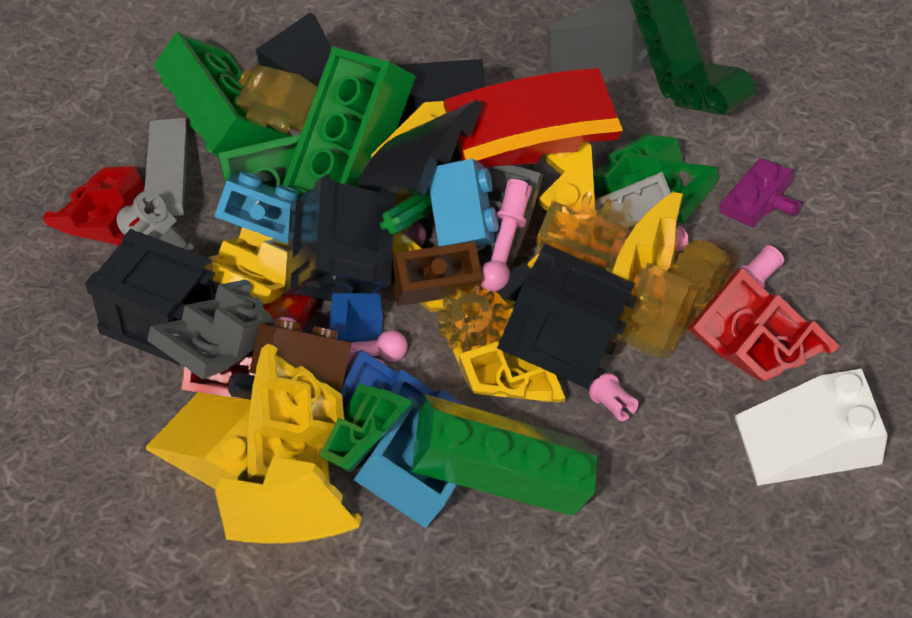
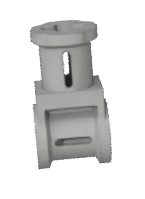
(155, 222)

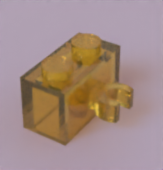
(276, 98)
(583, 232)
(660, 310)

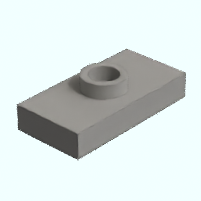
(635, 200)

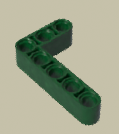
(679, 63)

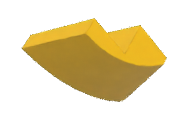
(651, 239)
(253, 259)
(504, 375)
(288, 415)
(287, 508)

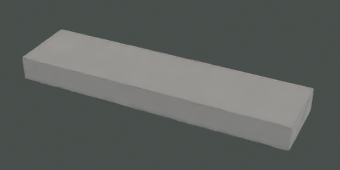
(167, 163)

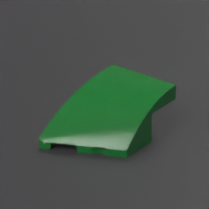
(651, 156)
(364, 424)

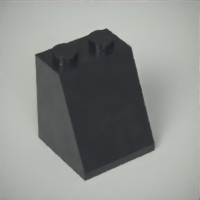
(298, 50)
(441, 81)

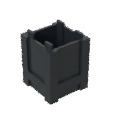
(338, 241)
(147, 286)
(567, 316)

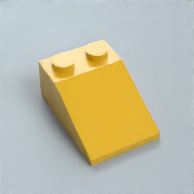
(207, 439)

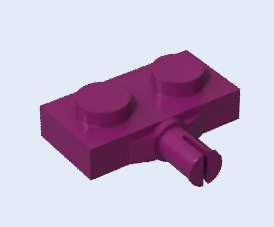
(760, 194)

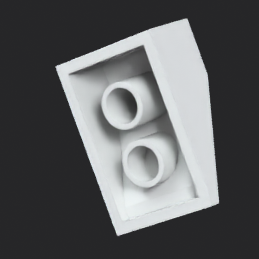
(814, 429)

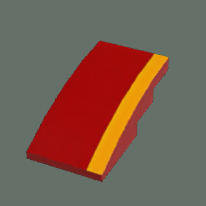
(537, 117)

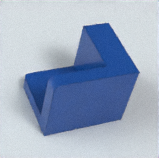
(357, 316)

